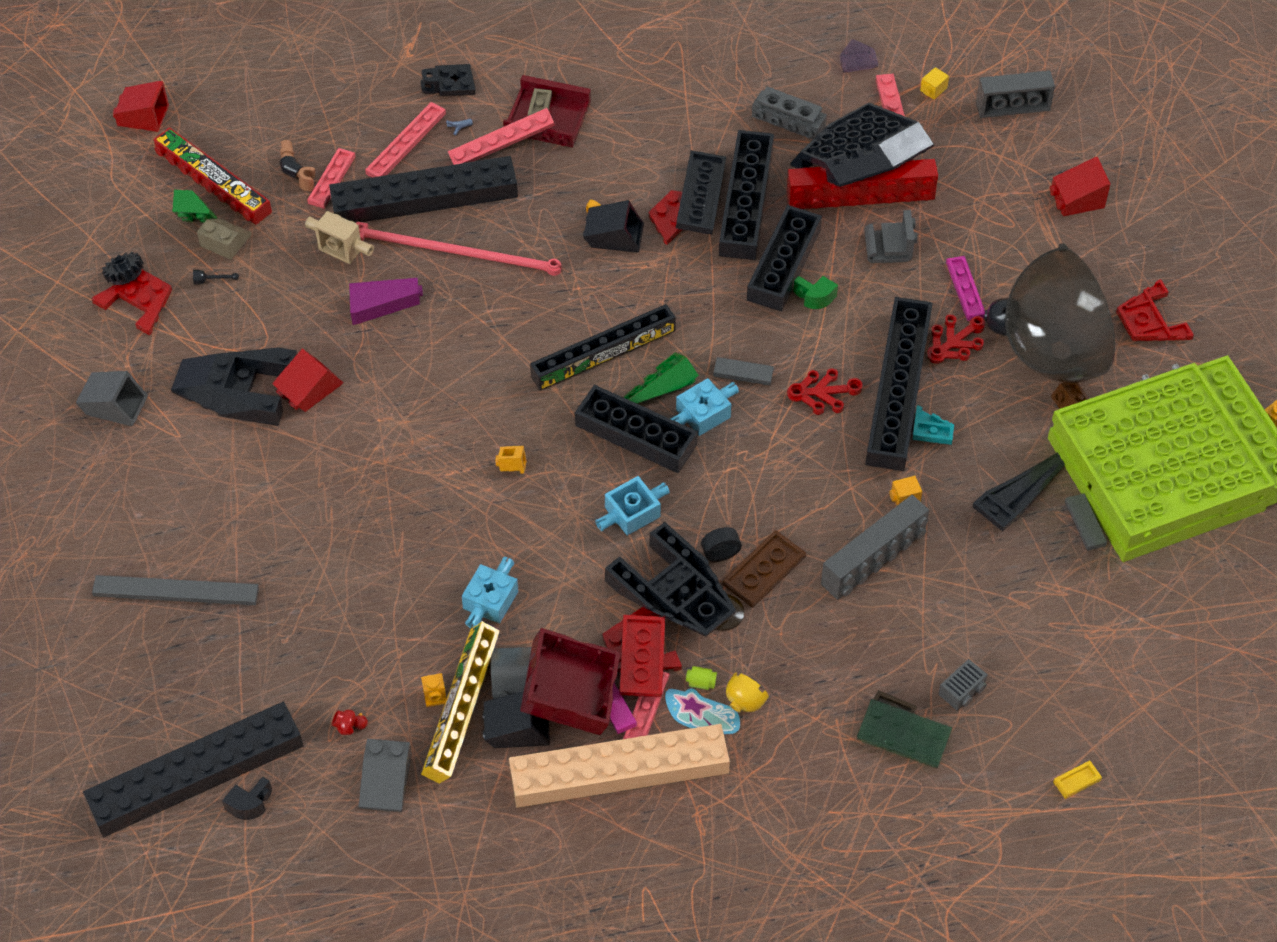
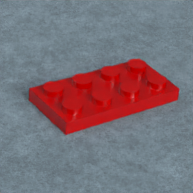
(642, 656)

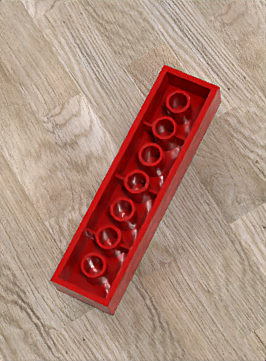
(910, 182)

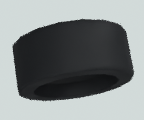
(721, 544)

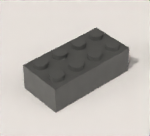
(1015, 94)

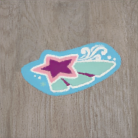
(697, 711)

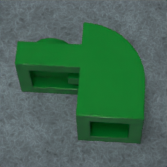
(816, 295)

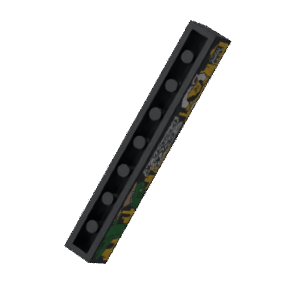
(602, 347)

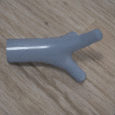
(459, 124)

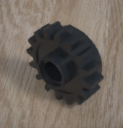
(123, 268)

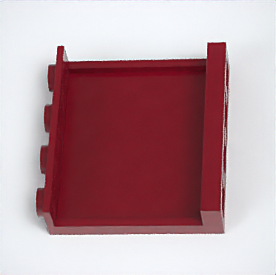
(566, 108)

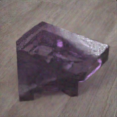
(858, 57)

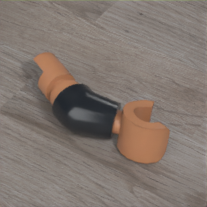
(293, 169)

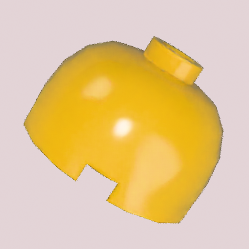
(745, 694)

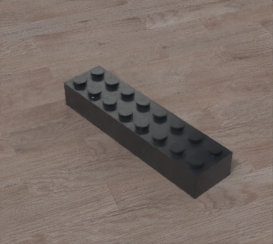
(746, 195)

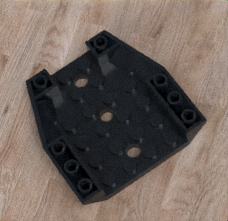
(864, 145)

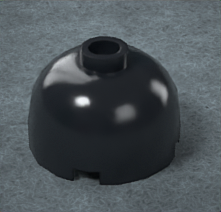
(996, 316)

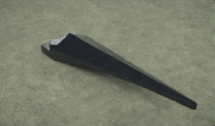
(1011, 499)

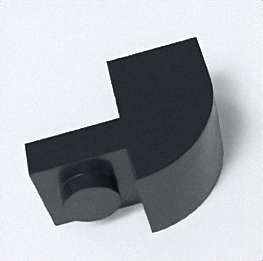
(248, 804)

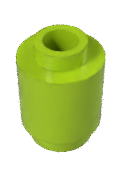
(701, 678)

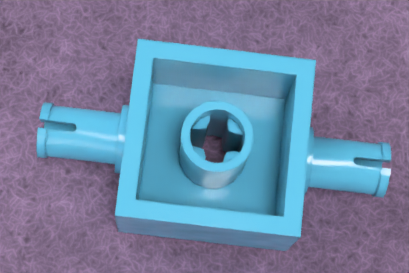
(704, 406)
(632, 505)
(490, 593)

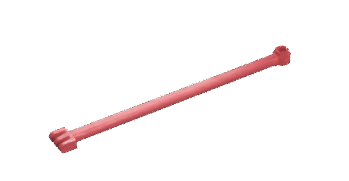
(460, 250)

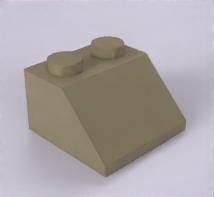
(222, 237)

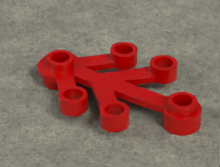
(976, 325)
(821, 391)

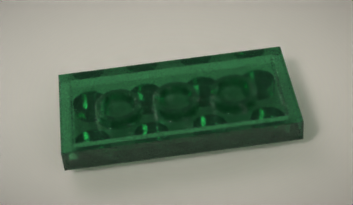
(904, 733)

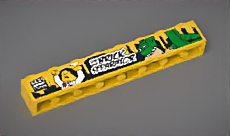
(460, 703)

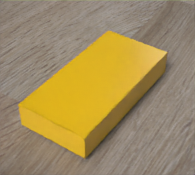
(1077, 779)

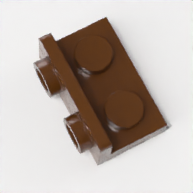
(1068, 394)

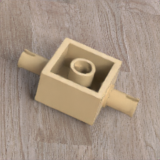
(338, 237)

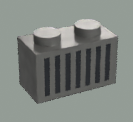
(963, 685)

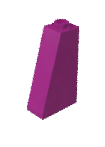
(382, 298)

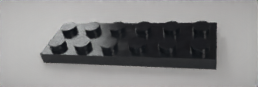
(701, 192)

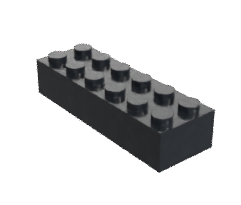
(784, 258)
(636, 428)

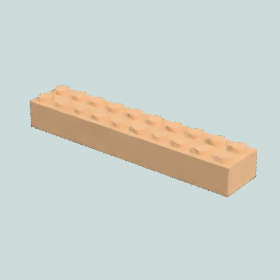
(619, 765)

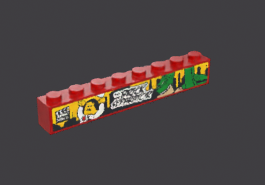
(212, 176)

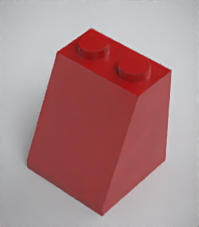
(142, 106)
(1081, 188)
(306, 381)

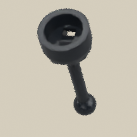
(200, 277)

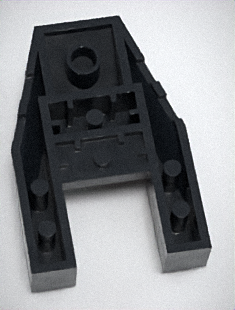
(226, 381)
(682, 592)

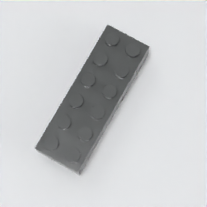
(874, 547)

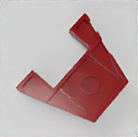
(144, 293)
(1144, 320)
(613, 640)

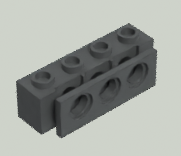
(789, 112)

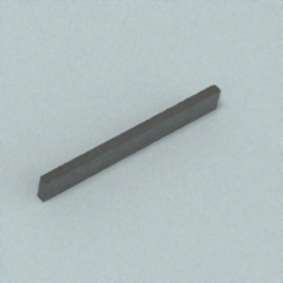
(175, 590)

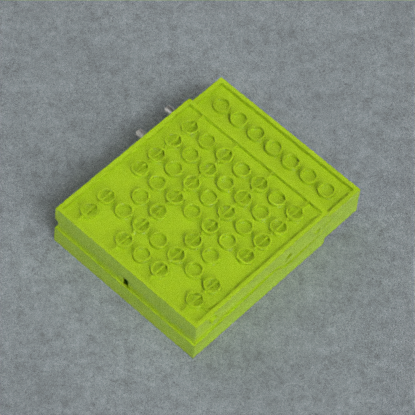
(1170, 455)

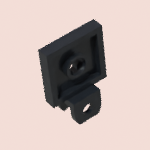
(443, 80)

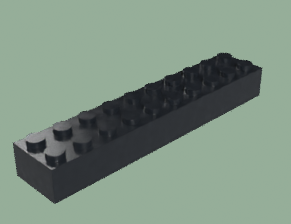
(425, 190)
(899, 384)
(193, 769)

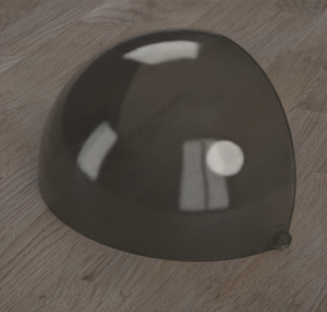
(1060, 319)

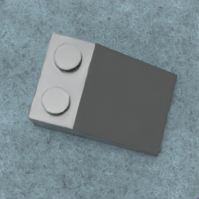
(384, 775)

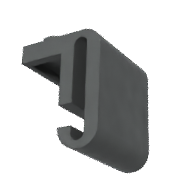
(892, 242)
(509, 670)

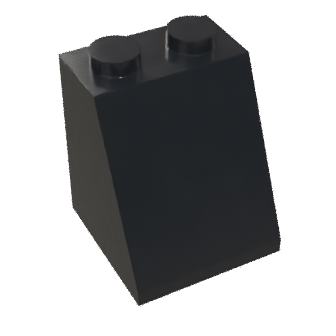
(614, 227)
(511, 728)

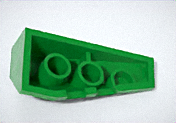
(671, 375)

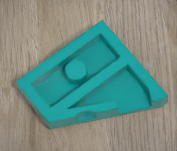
(932, 428)

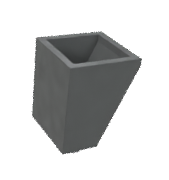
(112, 397)

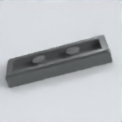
(743, 371)
(1085, 521)

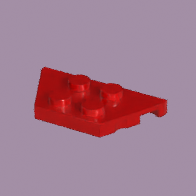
(665, 216)

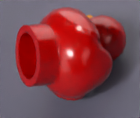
(346, 720)

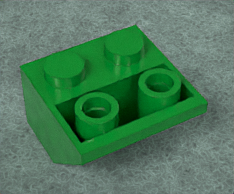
(191, 207)

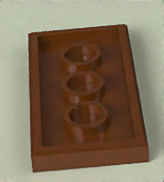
(764, 568)

